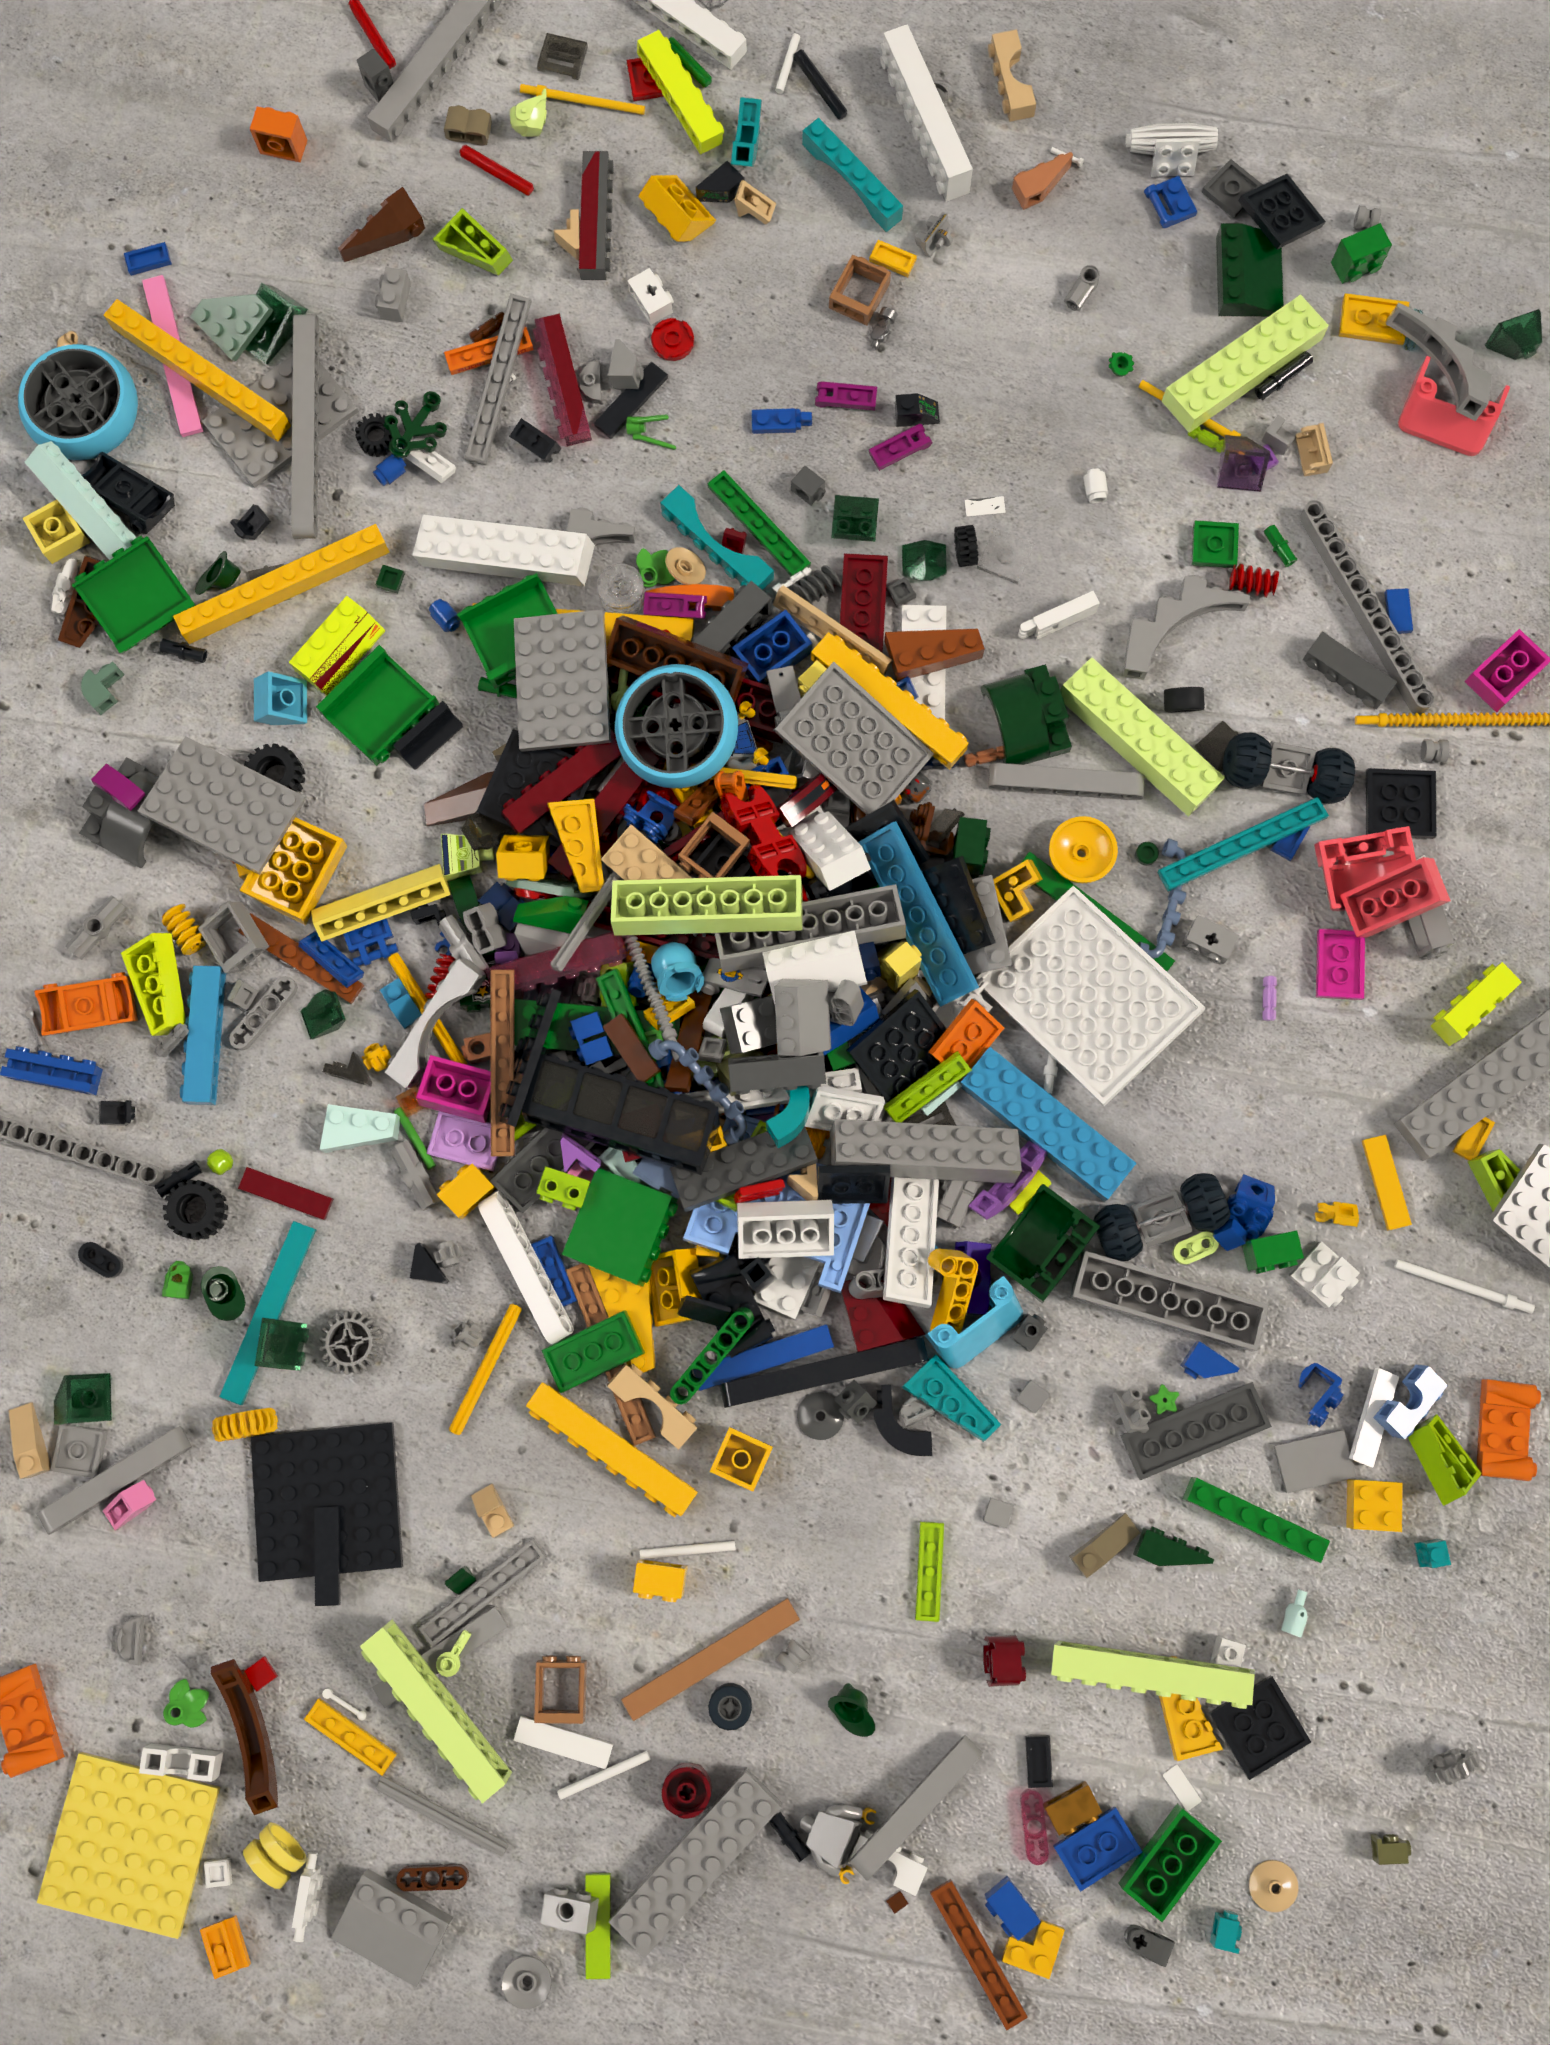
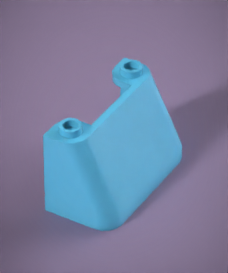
(961, 1348)

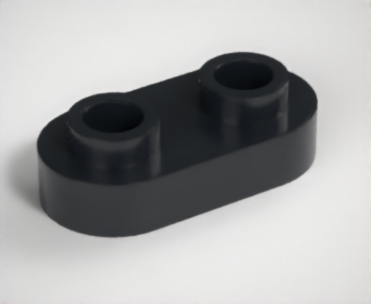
(101, 1261)

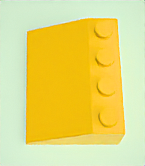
(297, 871)

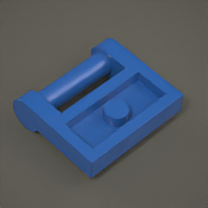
(1176, 199)

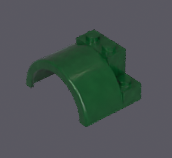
(1029, 716)
(1040, 1243)

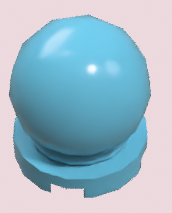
(676, 971)

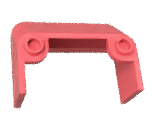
(1440, 423)

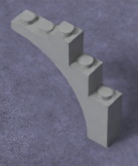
(1455, 360)
(599, 531)
(1169, 613)

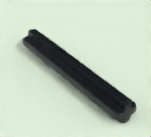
(820, 84)

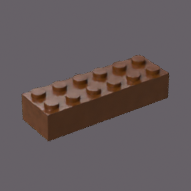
(643, 648)

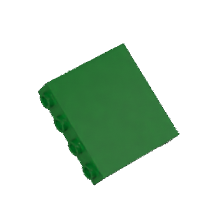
(133, 593)
(492, 625)
(376, 705)
(620, 1227)

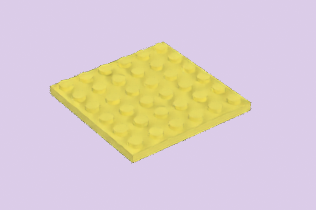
(128, 1845)

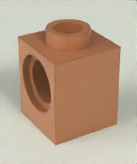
(471, 1042)

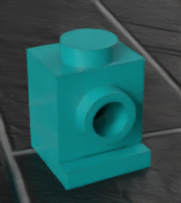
(1432, 1553)
(1226, 1931)

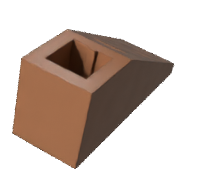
(1034, 185)

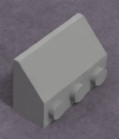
(802, 1016)

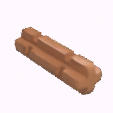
(984, 756)

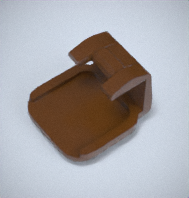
(922, 820)

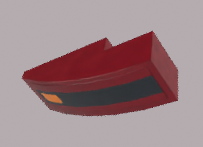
(805, 800)

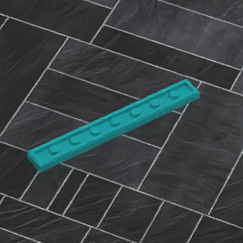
(1242, 844)
(269, 1306)

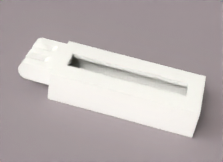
(1060, 616)

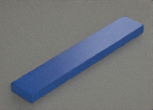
(768, 1356)

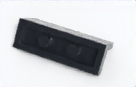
(428, 735)

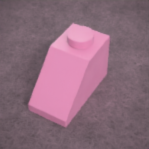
(129, 1504)

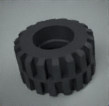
(277, 755)
(182, 1196)

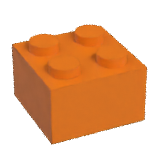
(278, 134)

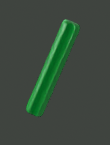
(690, 63)

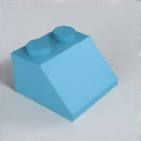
(280, 699)

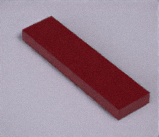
(285, 1193)

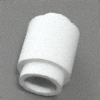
(1095, 486)

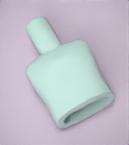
(1296, 1615)

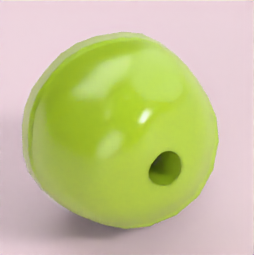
(219, 1161)

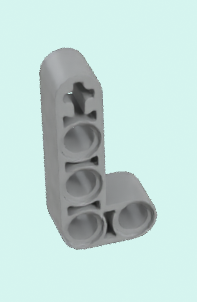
(845, 1003)

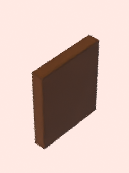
(897, 1902)

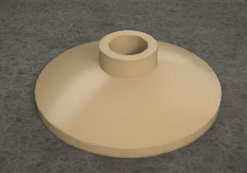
(685, 566)
(1262, 1880)

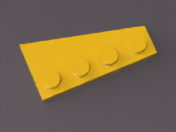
(579, 836)
(1188, 1727)

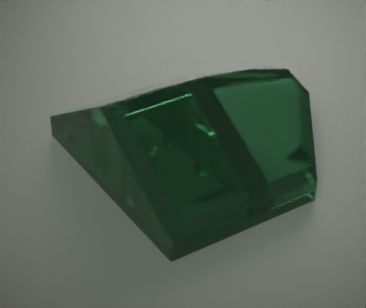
(924, 560)
(323, 1014)

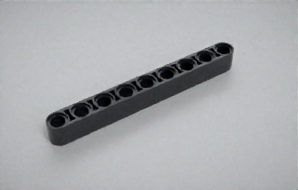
(823, 1372)

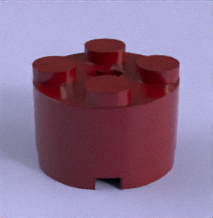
(1004, 1660)
(679, 1802)

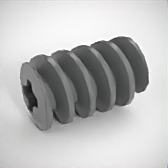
(817, 584)

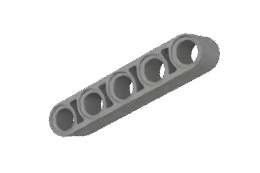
(874, 1286)

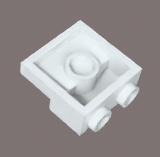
(1325, 1276)

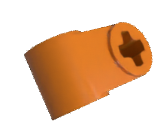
(731, 783)

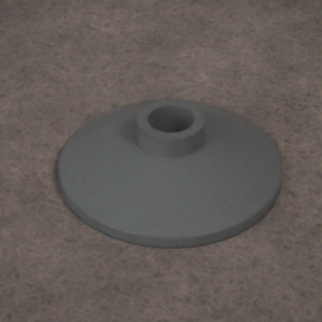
(807, 1416)

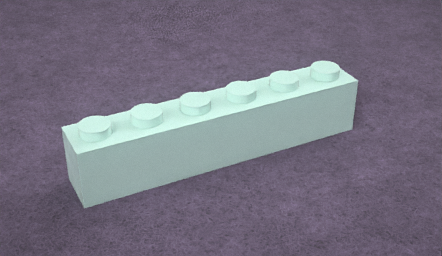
(79, 499)

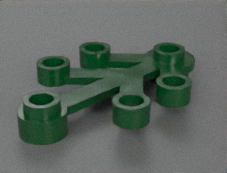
(414, 427)

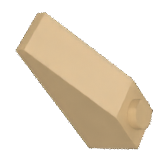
(28, 1442)

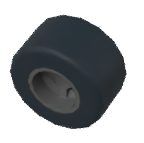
(729, 1715)

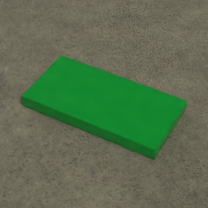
(593, 1351)

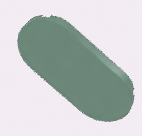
(550, 886)

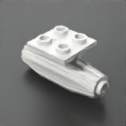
(1172, 146)

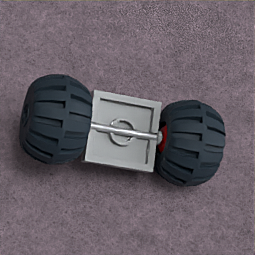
(1286, 767)
(1162, 1217)

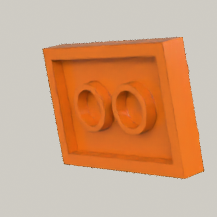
(968, 1034)

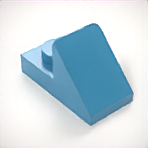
(401, 1003)

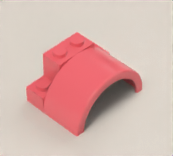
(1360, 859)

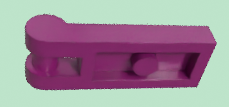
(846, 396)
(899, 447)
(674, 605)

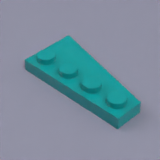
(950, 1397)

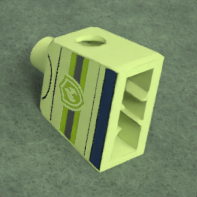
(460, 858)

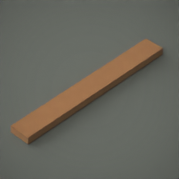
(501, 1057)
(593, 1311)
(710, 1659)

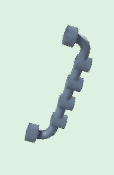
(1170, 916)
(718, 1093)

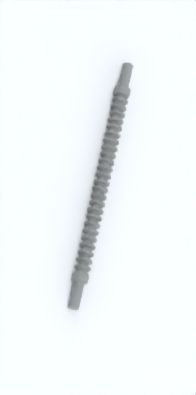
(649, 986)

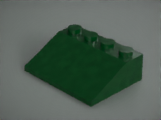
(1247, 272)

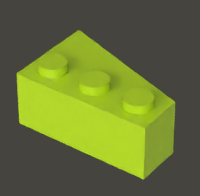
(472, 243)
(1494, 1174)

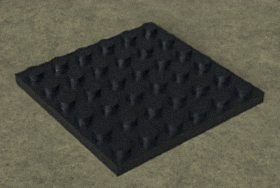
(326, 1469)

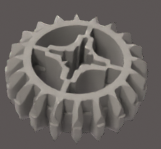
(353, 1352)

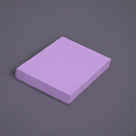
(462, 1141)

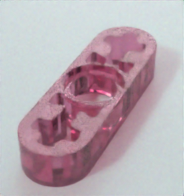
(1029, 1846)

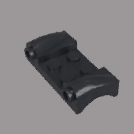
(130, 493)
(725, 1285)

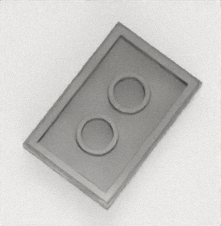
(1314, 1461)

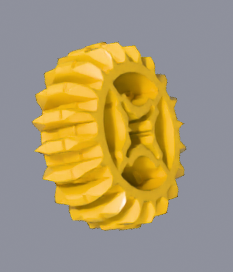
(244, 1424)

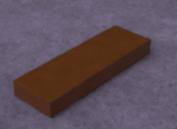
(631, 1048)

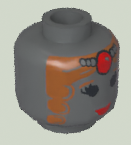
(916, 789)

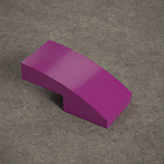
(118, 786)

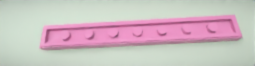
(180, 388)

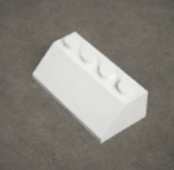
(826, 958)
(785, 1229)

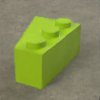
(1443, 1459)

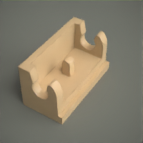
(1314, 450)

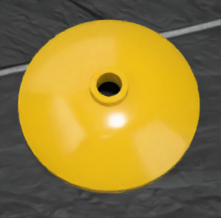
(1088, 836)

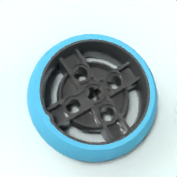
(62, 368)
(636, 729)

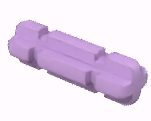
(1269, 998)

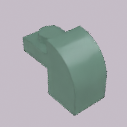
(96, 687)

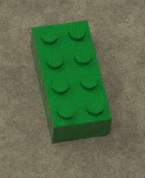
(1169, 1862)

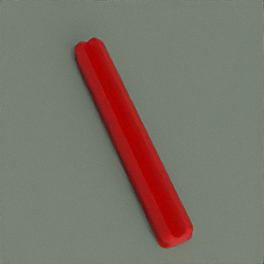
(371, 32)
(496, 170)

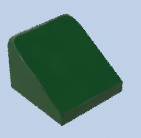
(460, 1580)

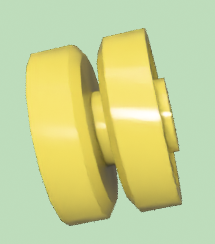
(274, 1855)

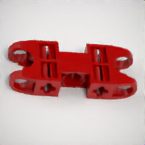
(758, 824)

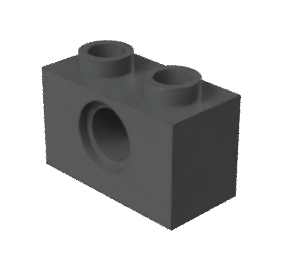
(375, 74)

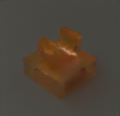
(409, 1102)

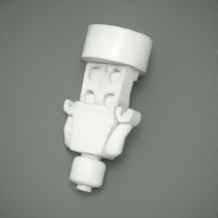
(793, 579)

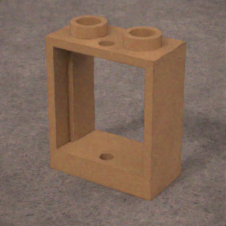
(853, 308)
(725, 830)
(560, 1716)

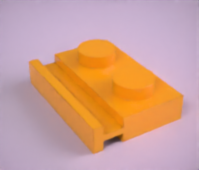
(225, 1947)

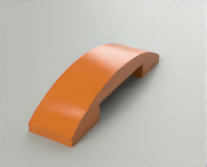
(716, 594)

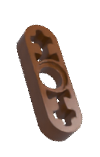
(450, 1882)

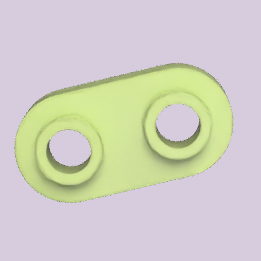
(1195, 1248)

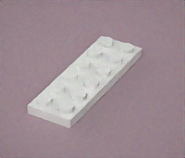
(931, 685)
(911, 1241)

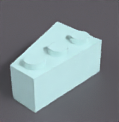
(357, 1127)

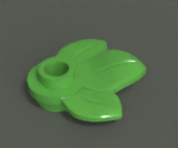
(655, 566)
(189, 1703)

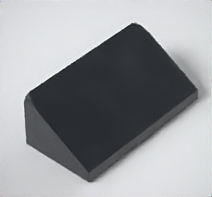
(703, 1311)

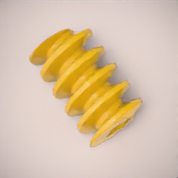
(182, 929)

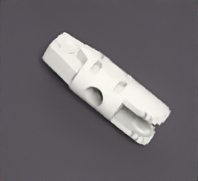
(63, 589)

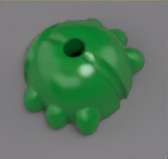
(1122, 360)

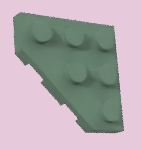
(232, 321)

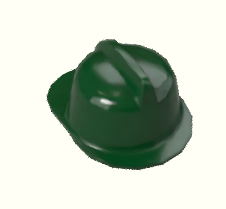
(219, 575)
(222, 1293)
(852, 1711)

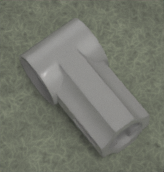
(1082, 288)

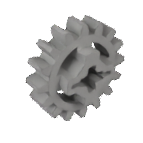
(1451, 1766)

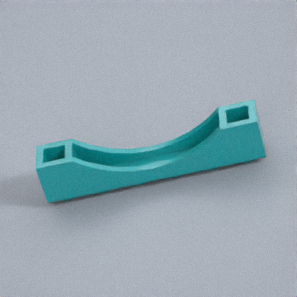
(831, 150)
(681, 509)

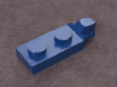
(779, 420)

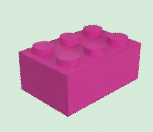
(1508, 670)
(456, 1089)

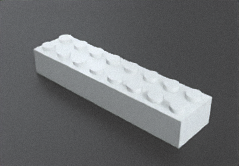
(926, 113)
(503, 550)

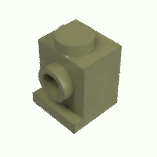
(1390, 1849)

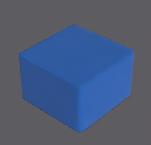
(1230, 1235)

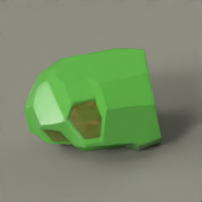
(178, 1281)

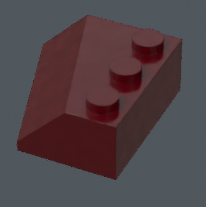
(878, 1321)

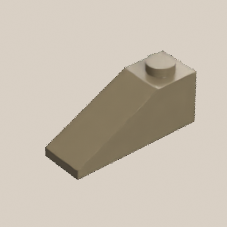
(1104, 1545)

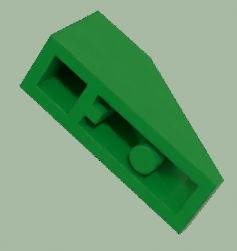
(553, 913)

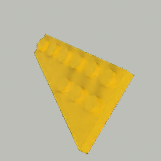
(636, 1300)

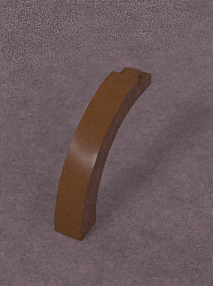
(252, 1736)

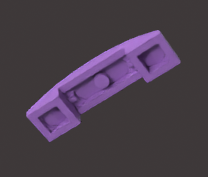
(1002, 1194)

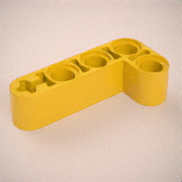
(956, 1288)

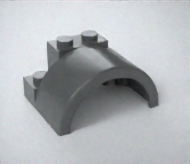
(115, 826)

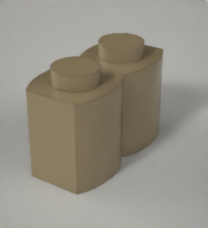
(467, 125)

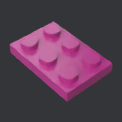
(1340, 965)

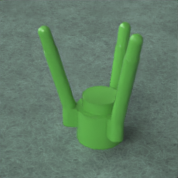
(637, 425)

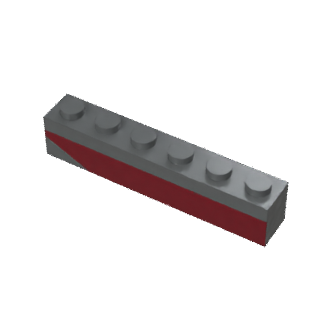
(594, 215)

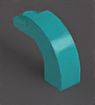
(748, 131)
(792, 1119)

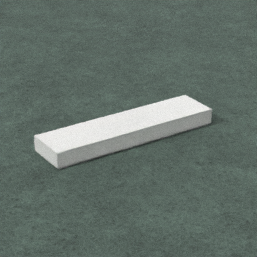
(1369, 1430)
(563, 1742)

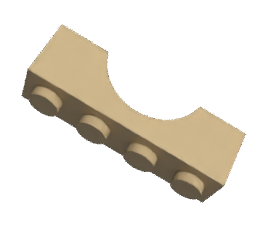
(1018, 97)
(675, 1425)

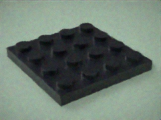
(515, 773)
(960, 904)
(897, 1046)

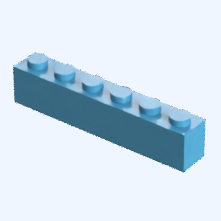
(204, 1035)

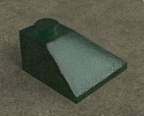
(1517, 336)
(83, 1399)

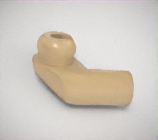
(68, 339)

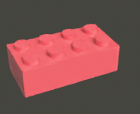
(1395, 897)

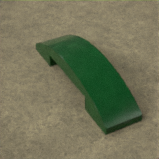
(465, 899)

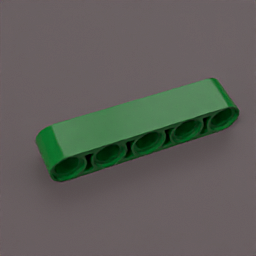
(706, 1365)

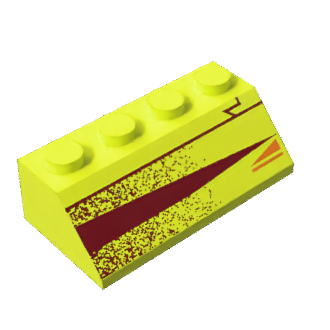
(337, 646)

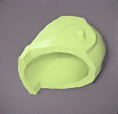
(529, 116)

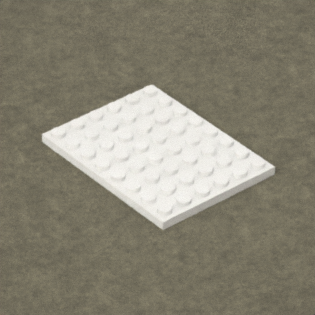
(1091, 996)

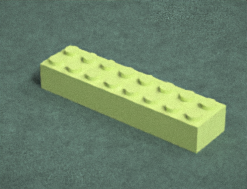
(1244, 363)
(1140, 737)
(706, 905)
(1154, 1673)
(436, 1711)

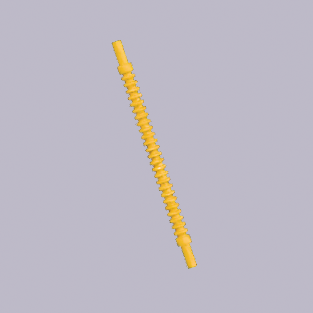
(1383, 719)

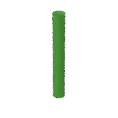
(415, 1139)

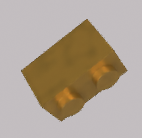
(1072, 1809)

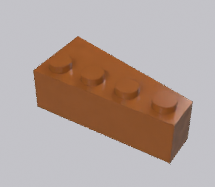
(931, 650)

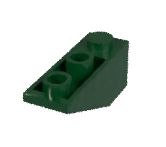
(1166, 1552)

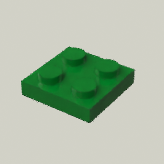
(1215, 544)

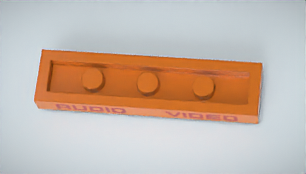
(480, 353)

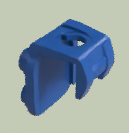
(641, 820)
(1252, 1210)
(1331, 1397)

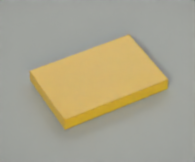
(1366, 319)

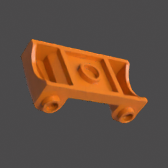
(86, 1004)
(1505, 1429)
(26, 1723)

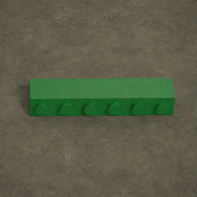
(1256, 1519)

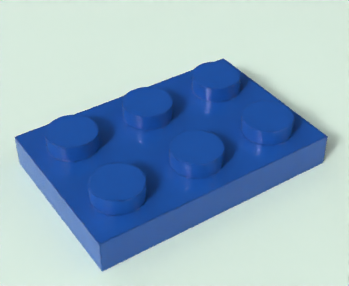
(1097, 1848)

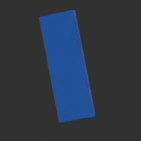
(331, 959)
(555, 1269)

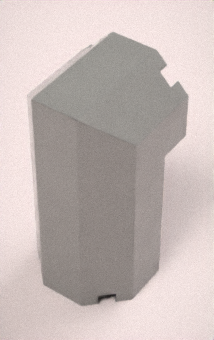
(539, 939)

